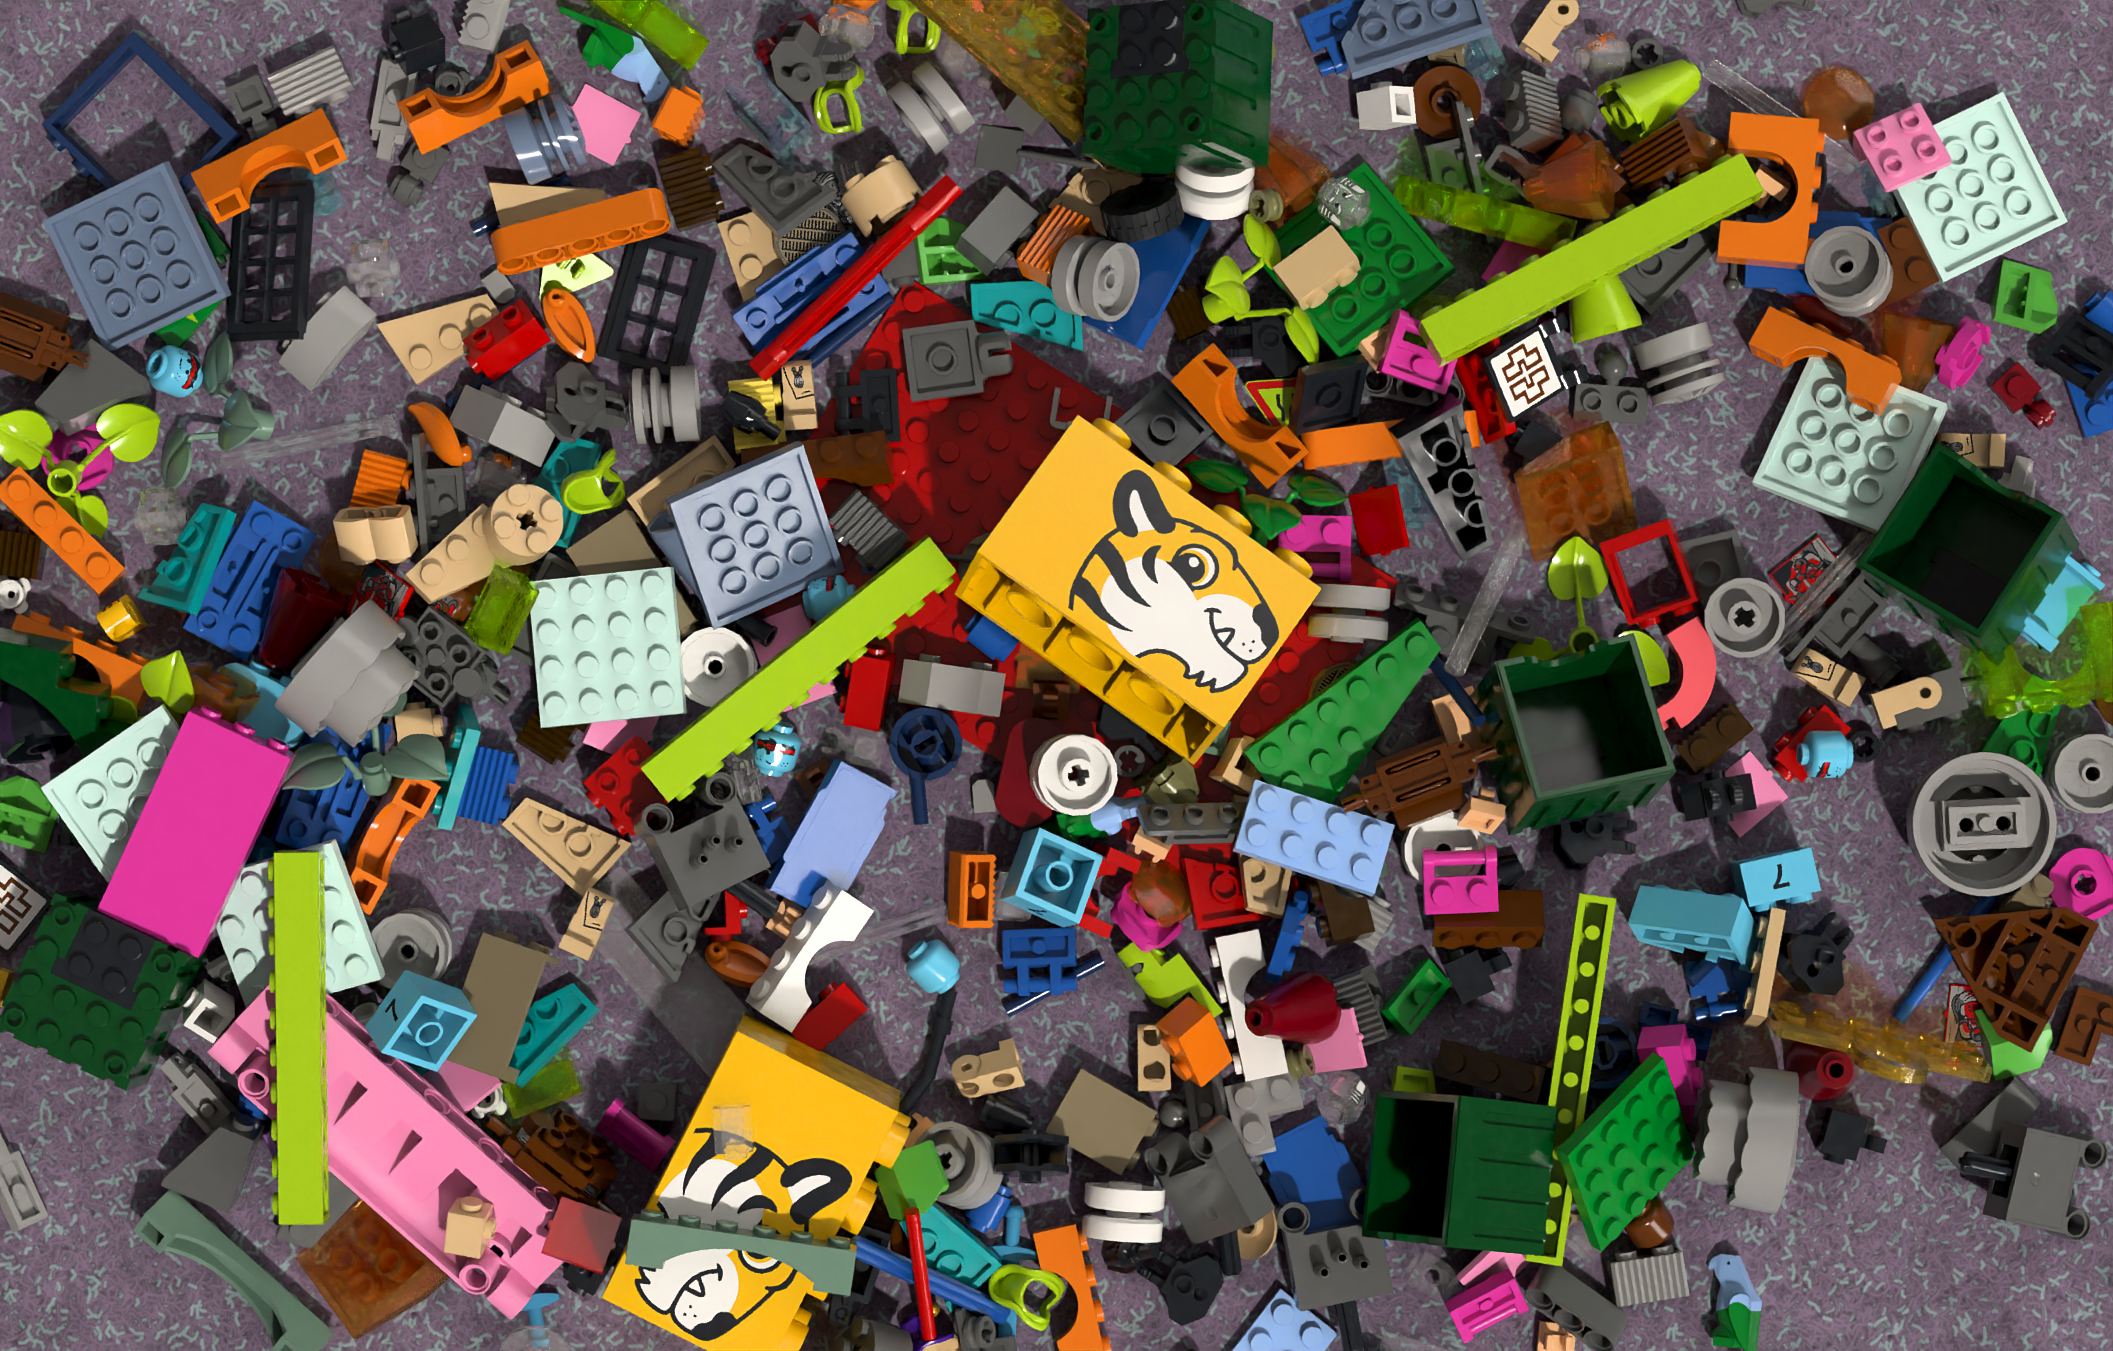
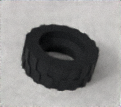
(1142, 211)

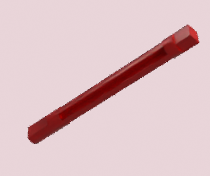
(856, 277)

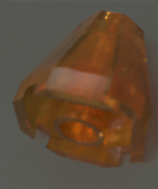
(1293, 175)
(1574, 183)
(1913, 345)
(223, 691)

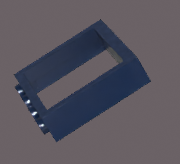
(100, 78)

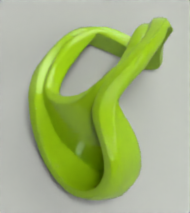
(907, 10)
(846, 89)
(583, 489)
(1008, 1287)

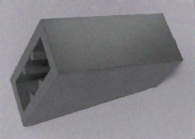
(82, 395)
(217, 1163)

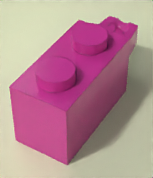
(1679, 1055)

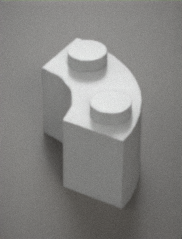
(328, 337)
(952, 687)

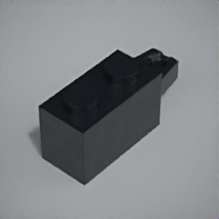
(843, 1307)

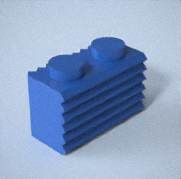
(487, 786)

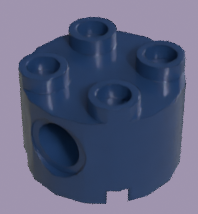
(926, 744)
(1614, 1054)

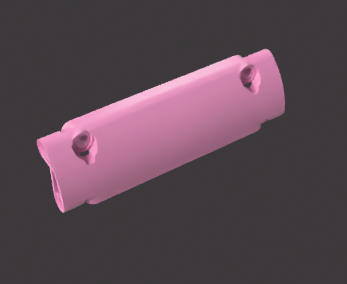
(408, 1152)

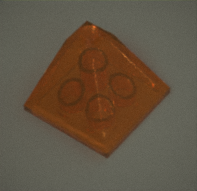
(1576, 491)
(369, 1270)

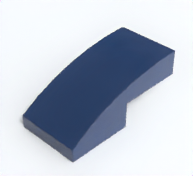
(1660, 1015)

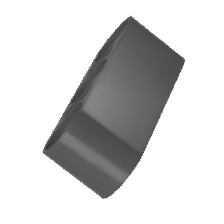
(1393, 392)
(1983, 1130)
(1576, 1307)

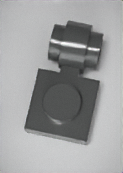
(251, 103)
(420, 167)

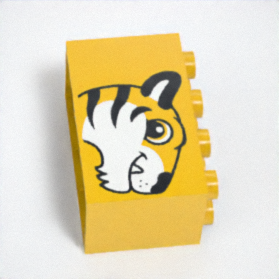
(1138, 587)
(814, 1144)

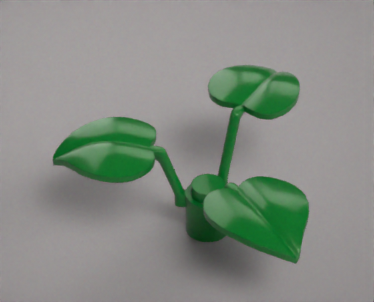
(1265, 515)

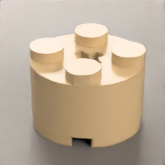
(881, 196)
(502, 524)

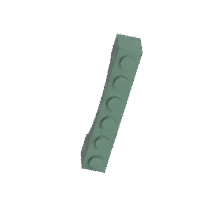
(181, 1229)
(823, 1262)

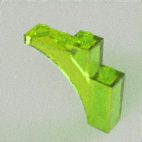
(657, 28)
(1482, 213)

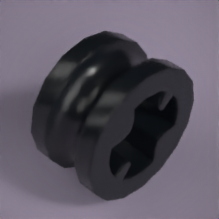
(1874, 746)

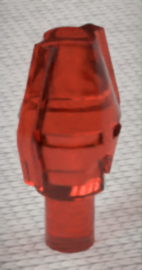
(1815, 312)

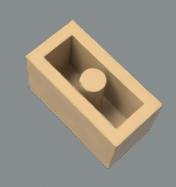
(1317, 269)

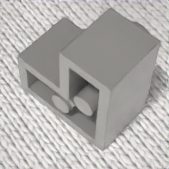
(501, 422)

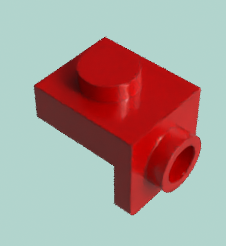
(733, 913)

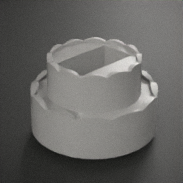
(350, 676)
(1981, 790)
(1749, 1137)

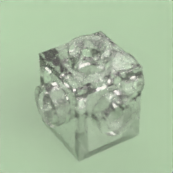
(373, 268)
(159, 523)

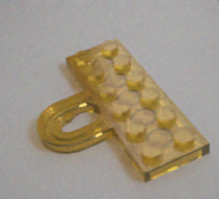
(1878, 1050)

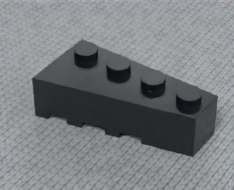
(1443, 467)

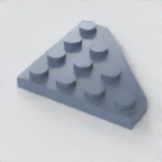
(1406, 30)

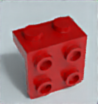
(624, 786)

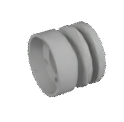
(1679, 364)
(666, 404)

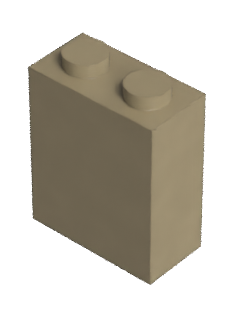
(1103, 1121)

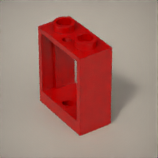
(1650, 616)

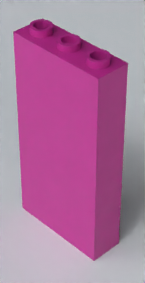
(197, 830)

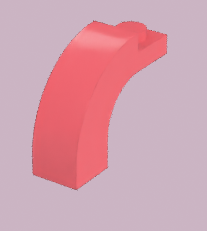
(1696, 673)

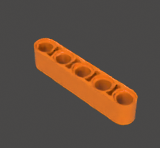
(580, 231)
(1362, 443)

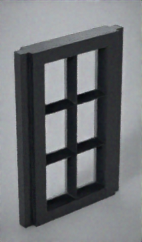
(625, 294)

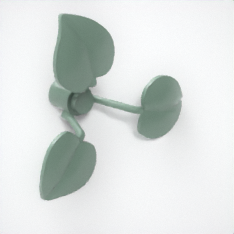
(237, 425)
(414, 758)

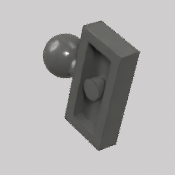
(1610, 400)
(1201, 1105)

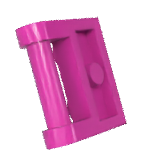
(1410, 361)
(1322, 535)
(1460, 893)
(634, 1135)
(1485, 1304)

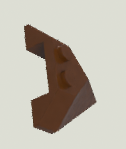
(2019, 964)

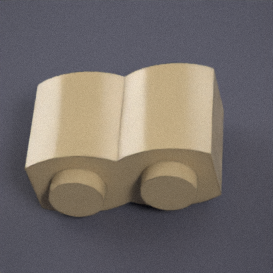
(375, 534)

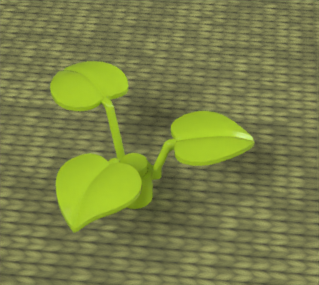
(1232, 299)
(128, 430)
(1578, 573)
(165, 681)

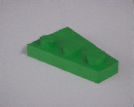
(2023, 737)

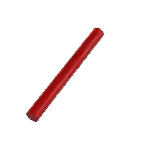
(920, 1273)

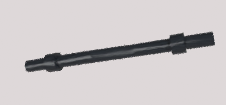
(940, 1027)

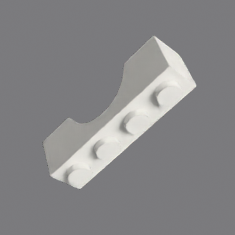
(829, 918)
(1240, 958)

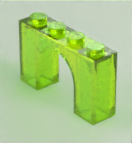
(2012, 689)

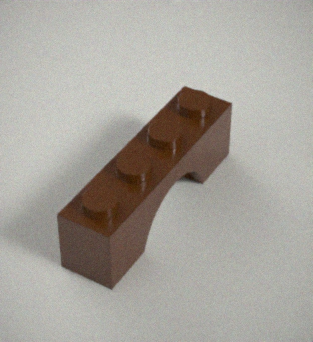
(856, 458)

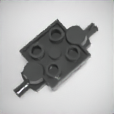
(447, 659)

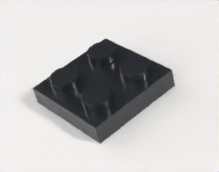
(1328, 394)
(1164, 427)

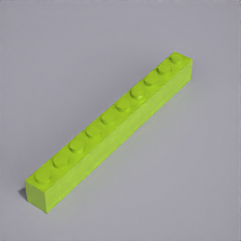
(1589, 259)
(798, 668)
(300, 1037)
(1575, 1051)

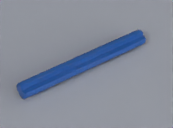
(939, 1283)

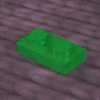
(1415, 997)

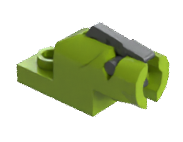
(1161, 979)

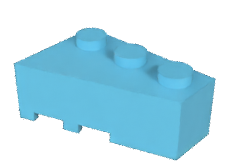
(1695, 921)

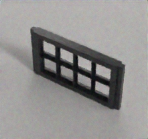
(267, 328)

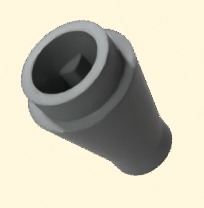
(1876, 663)

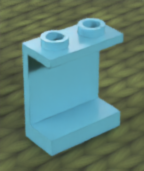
(2060, 604)

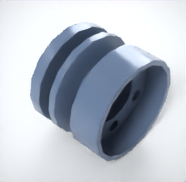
(545, 138)

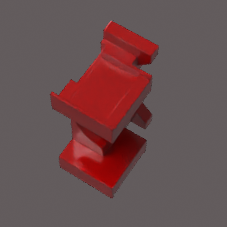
(1110, 863)

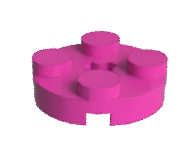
(1961, 357)
(89, 438)
(2089, 864)
(1138, 926)

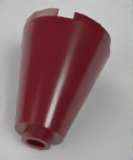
(297, 617)
(1296, 1010)
(1813, 1067)

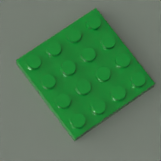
(1395, 263)
(1626, 1152)

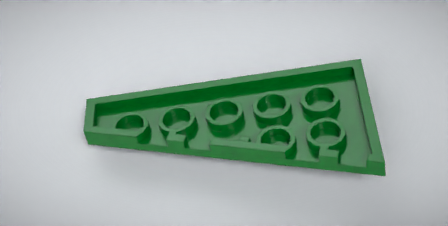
(1335, 729)

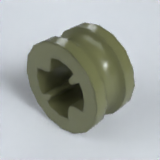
(1265, 205)
(1300, 1062)

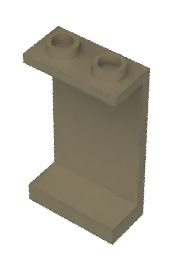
(622, 548)
(501, 992)

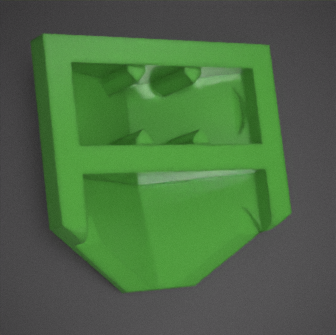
(937, 258)
(2023, 297)
(25, 814)
(2005, 1057)
(913, 1180)

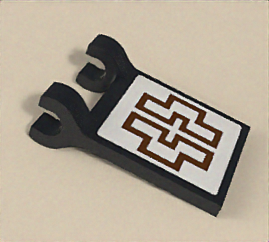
(1528, 370)
(20, 906)

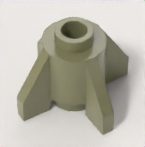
(1169, 781)

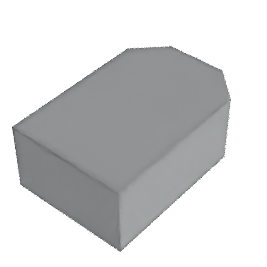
(499, 287)
(983, 796)

